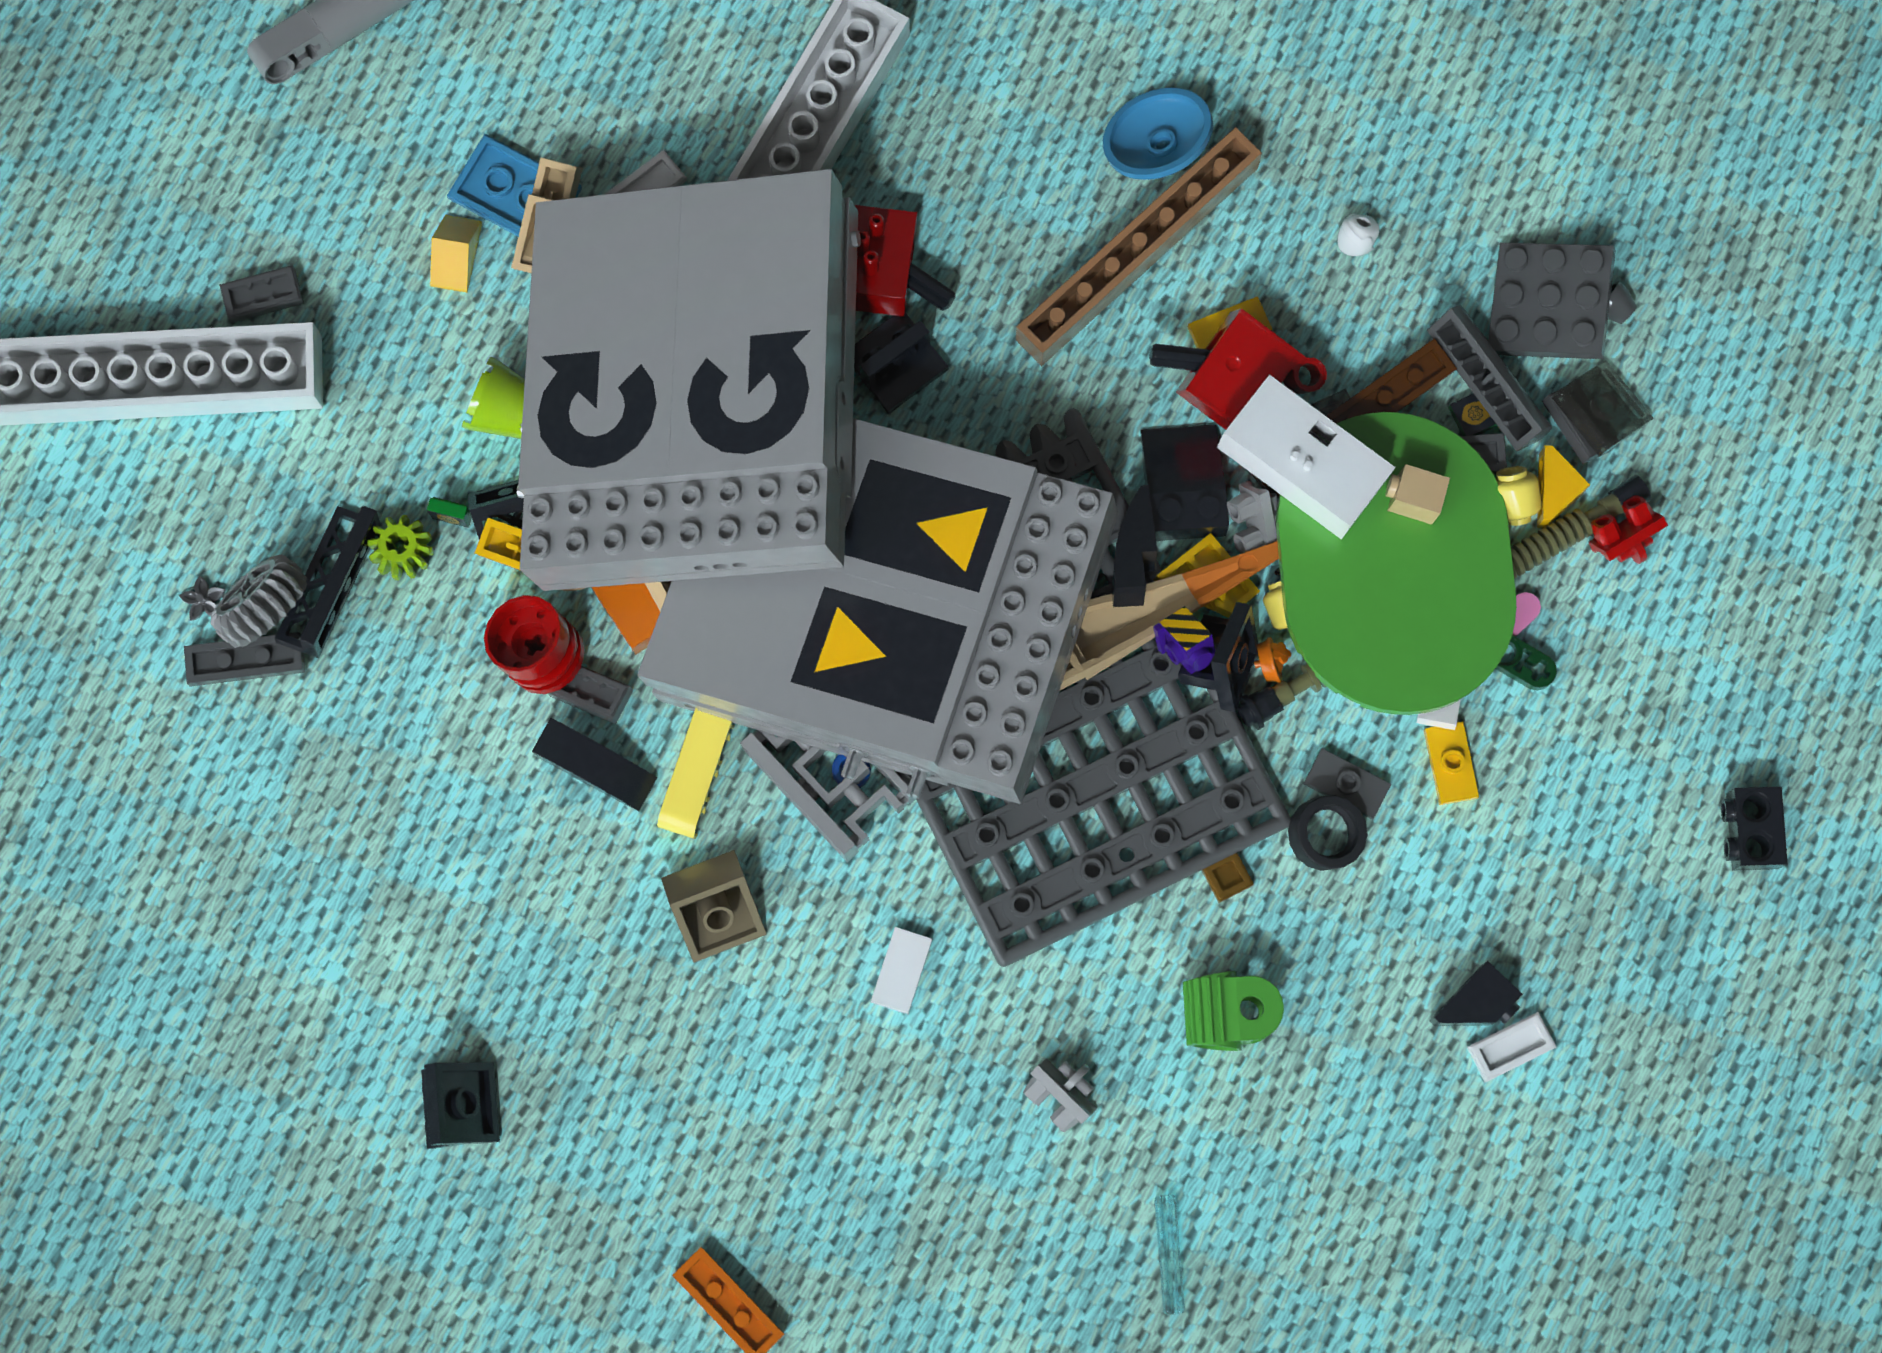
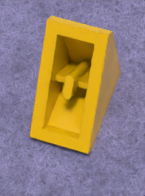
(454, 252)
(1558, 484)
(500, 543)

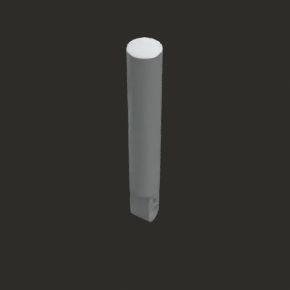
(314, 34)

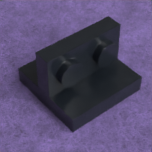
(897, 361)
(1233, 659)
(460, 1104)

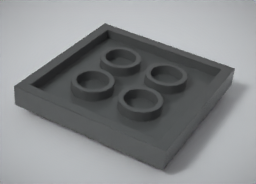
(1552, 300)

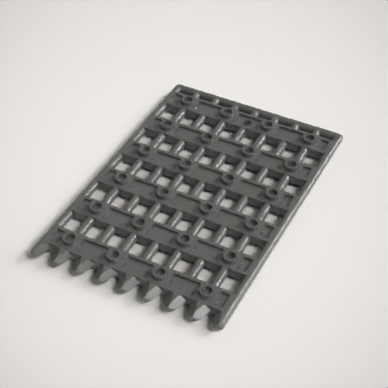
(1108, 777)

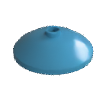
(1157, 133)

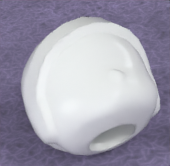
(1357, 235)

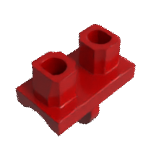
(1630, 535)

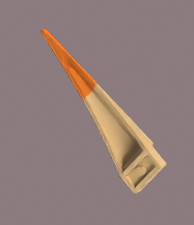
(1114, 632)

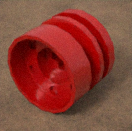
(534, 644)

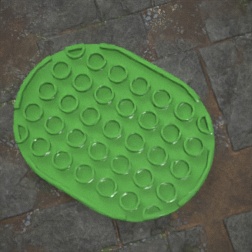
(1402, 606)

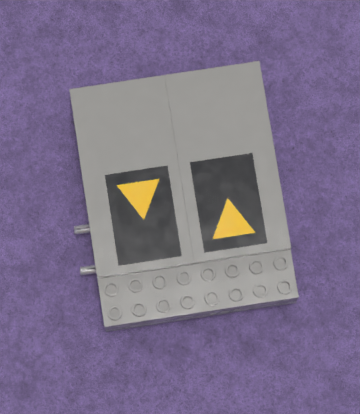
(929, 641)

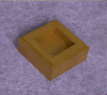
(1227, 877)

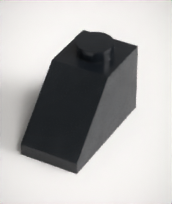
(1480, 1000)

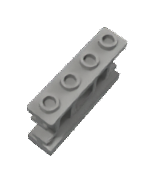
(807, 790)

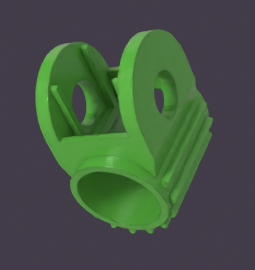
(1214, 1011)

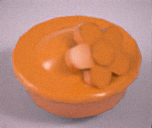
(1271, 659)

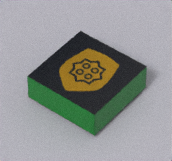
(1471, 416)
(449, 512)

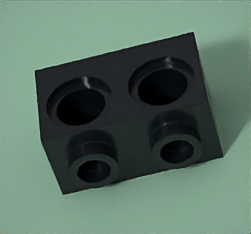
(1766, 829)

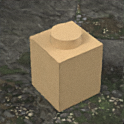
(1417, 493)

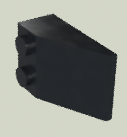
(1185, 482)

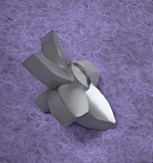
(202, 598)

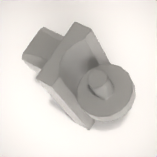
(1259, 511)
(1064, 1087)

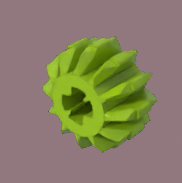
(385, 547)

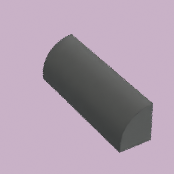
(1489, 378)

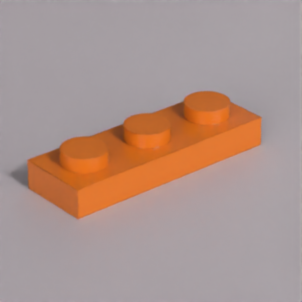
(727, 1303)

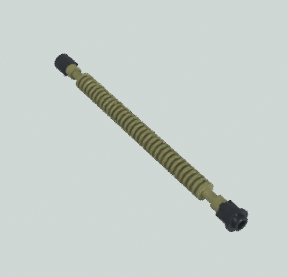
(1525, 555)

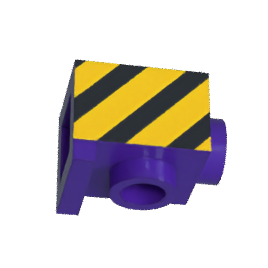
(1185, 640)

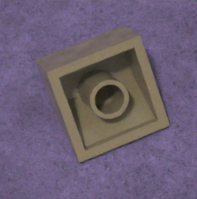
(713, 906)

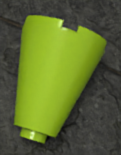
(497, 402)

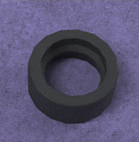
(1355, 826)

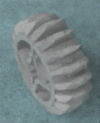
(258, 601)

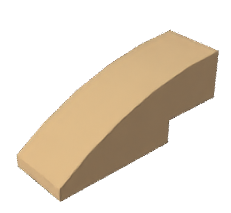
(553, 182)

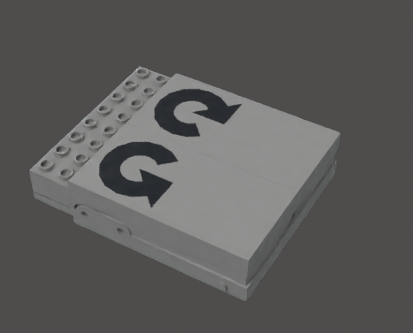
(689, 382)

